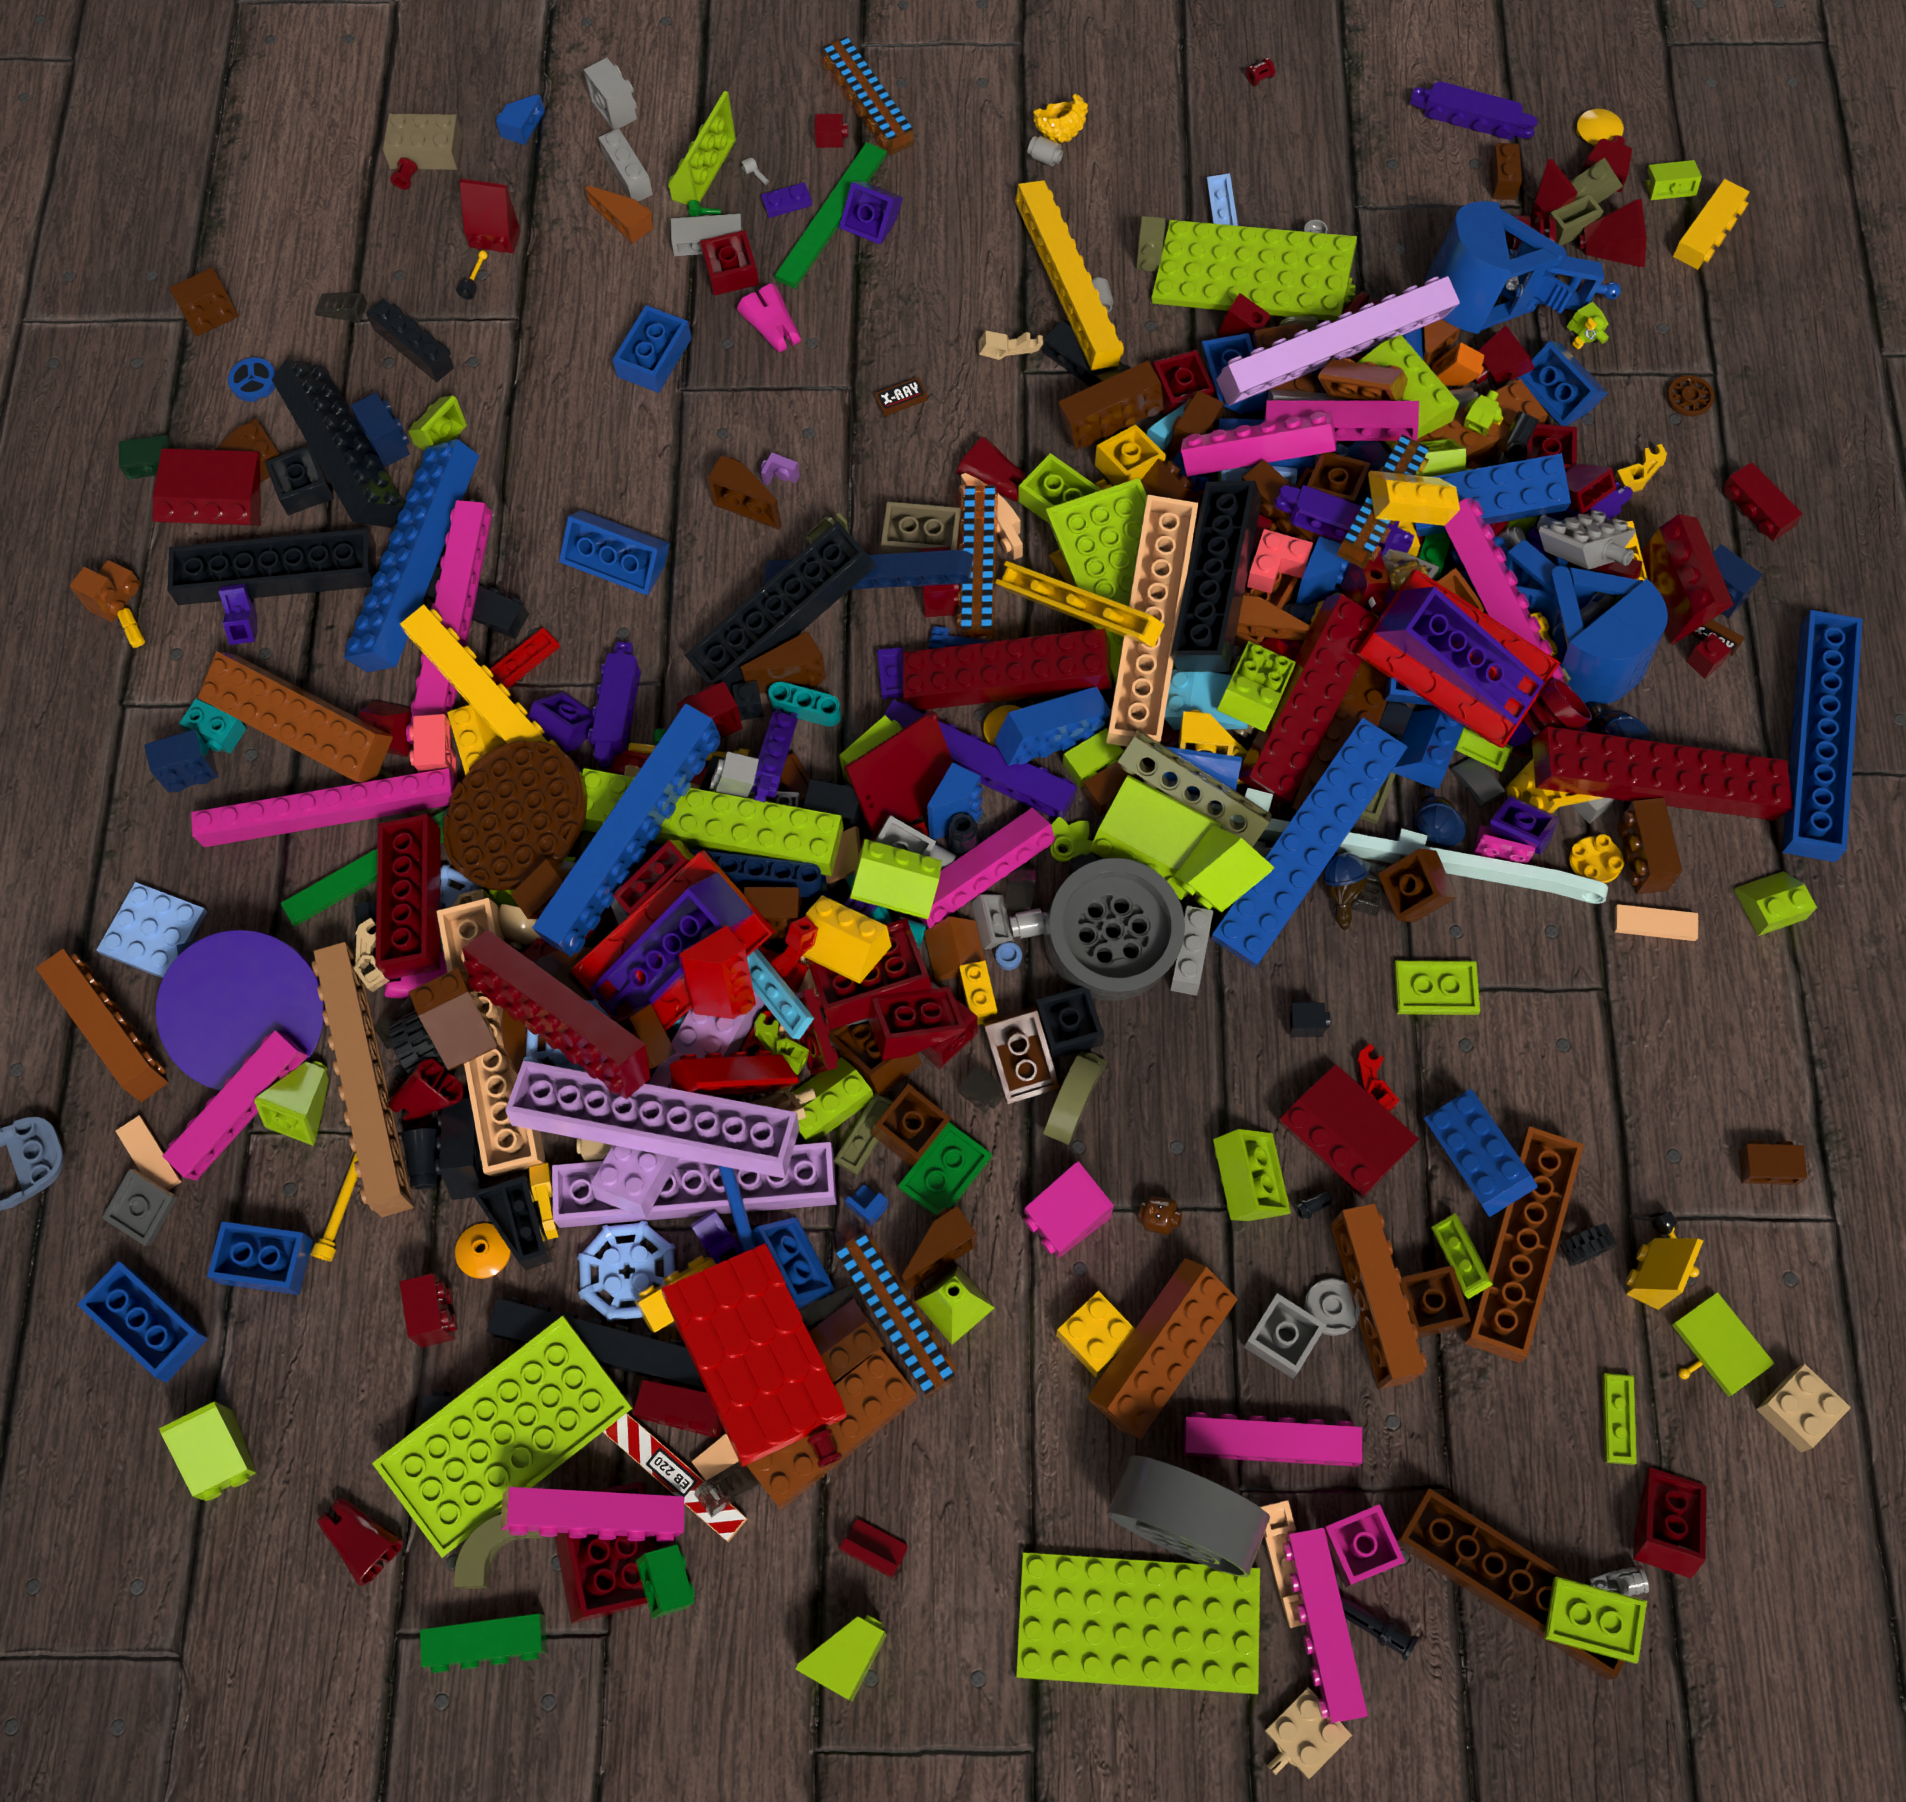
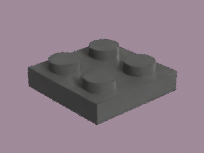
(140, 1207)

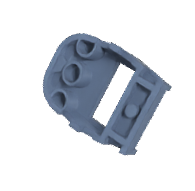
(35, 1156)

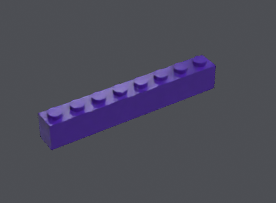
(1023, 782)

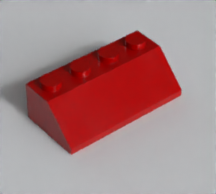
(718, 976)
(732, 1074)

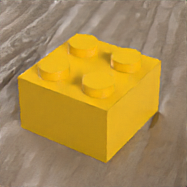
(1127, 455)
(1095, 1333)

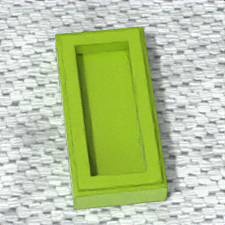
(1483, 751)

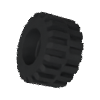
(412, 1042)

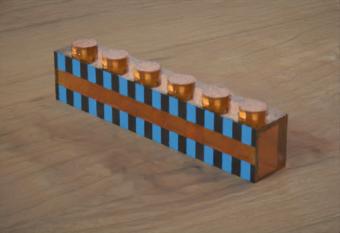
(868, 96)
(1366, 531)
(981, 541)
(895, 1315)

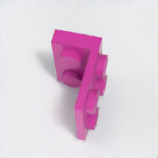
(1494, 847)

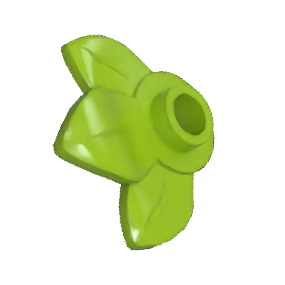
(1072, 837)

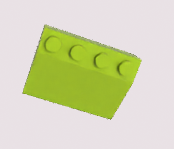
(704, 154)
(1436, 402)
(1151, 830)

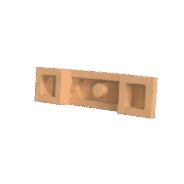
(1278, 1528)

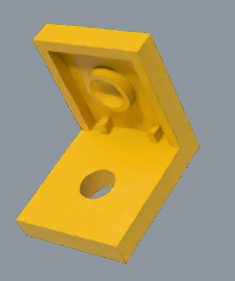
(1523, 787)

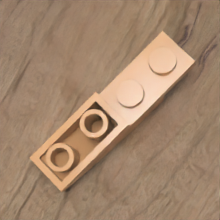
(1007, 520)

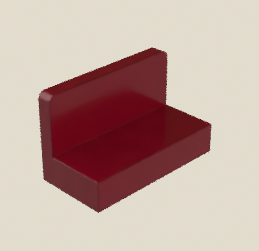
(874, 1548)

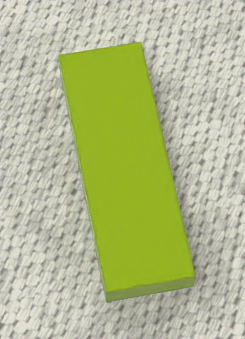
(1462, 1255)
(1619, 1419)

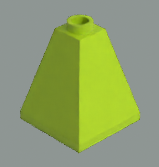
(295, 1102)
(954, 1305)

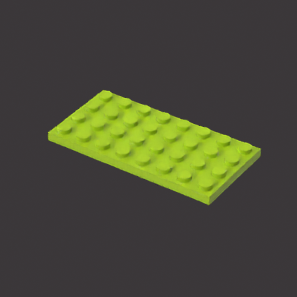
(1273, 268)
(1101, 545)
(502, 1435)
(1138, 1624)

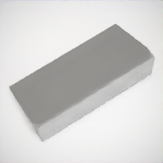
(992, 920)

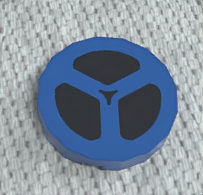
(252, 379)

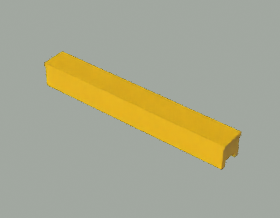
(1081, 604)

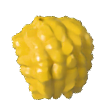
(1061, 120)

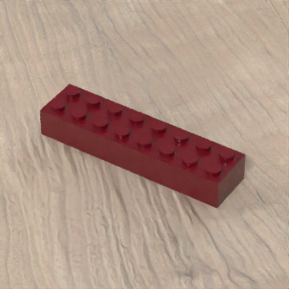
(1007, 670)
(1309, 699)
(557, 1014)

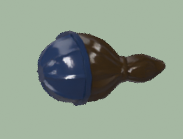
(1617, 723)
(1439, 819)
(1344, 881)

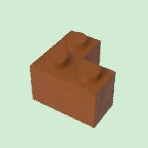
(105, 591)

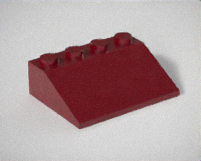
(207, 487)
(1685, 575)
(897, 972)
(1348, 1131)
(600, 1573)

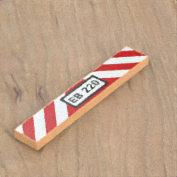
(671, 1473)

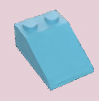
(1198, 692)

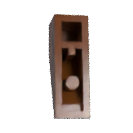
(622, 212)
(1266, 620)

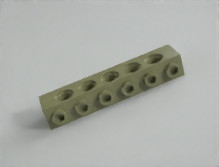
(1189, 775)

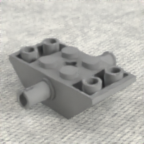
(1587, 539)

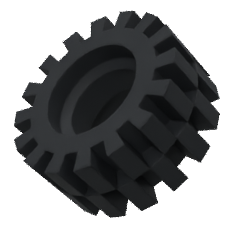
(1588, 1244)

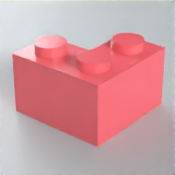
(1275, 555)
(432, 744)

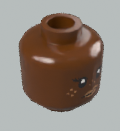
(1160, 1215)

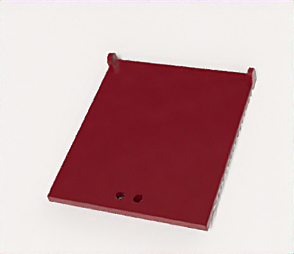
(901, 773)

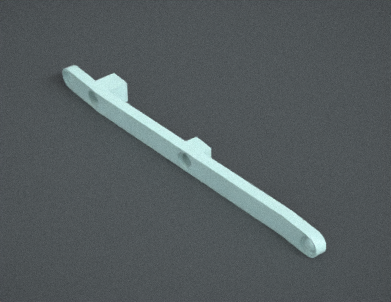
(1453, 862)

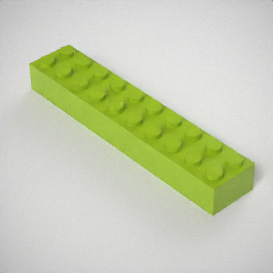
(729, 823)

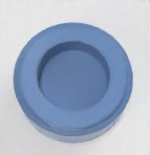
(1008, 956)

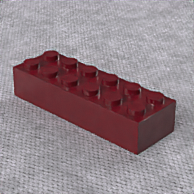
(408, 897)

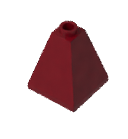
(1618, 236)

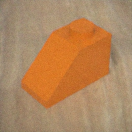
(1459, 366)

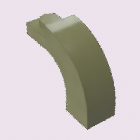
(1074, 1096)
(478, 1552)

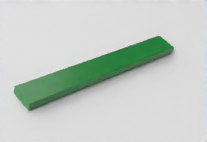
(828, 217)
(338, 885)

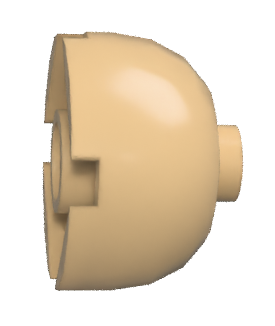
(516, 927)

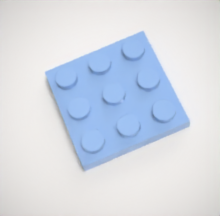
(149, 929)

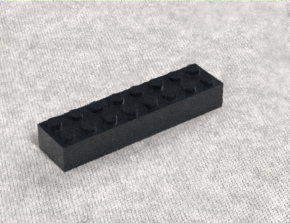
(338, 443)
(273, 565)
(1216, 577)
(782, 606)

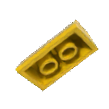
(1413, 498)
(1203, 733)
(472, 735)
(846, 939)

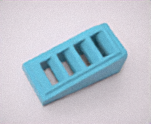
(1162, 431)

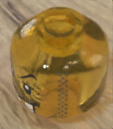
(1402, 570)

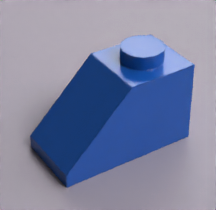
(520, 119)

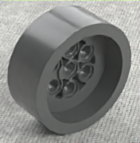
(1147, 901)
(1189, 1515)

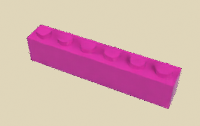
(1355, 418)
(1252, 444)
(989, 863)
(233, 1106)
(1272, 1441)
(592, 1513)
(1325, 1626)

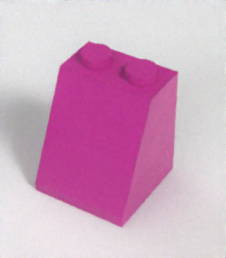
(1068, 1211)

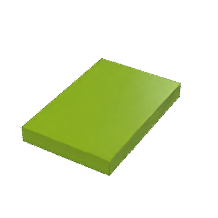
(1437, 987)
(1723, 1344)
(1595, 1620)

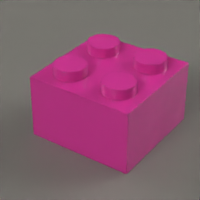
(1363, 1545)

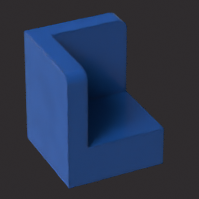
(867, 1205)

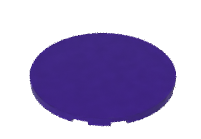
(230, 996)

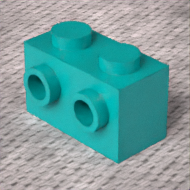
(214, 726)

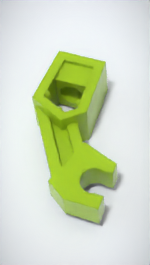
(770, 1040)

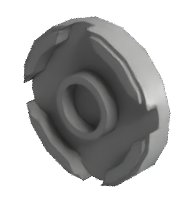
(1333, 1305)

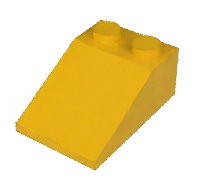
(1662, 1270)

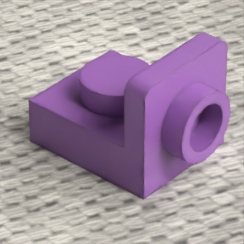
(781, 467)

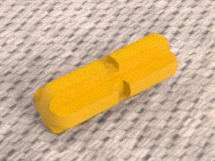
(130, 625)

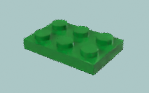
(945, 1170)

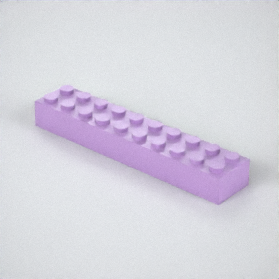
(1337, 340)
(654, 1120)
(636, 1177)
(698, 1189)

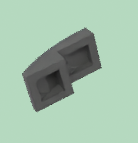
(1479, 780)

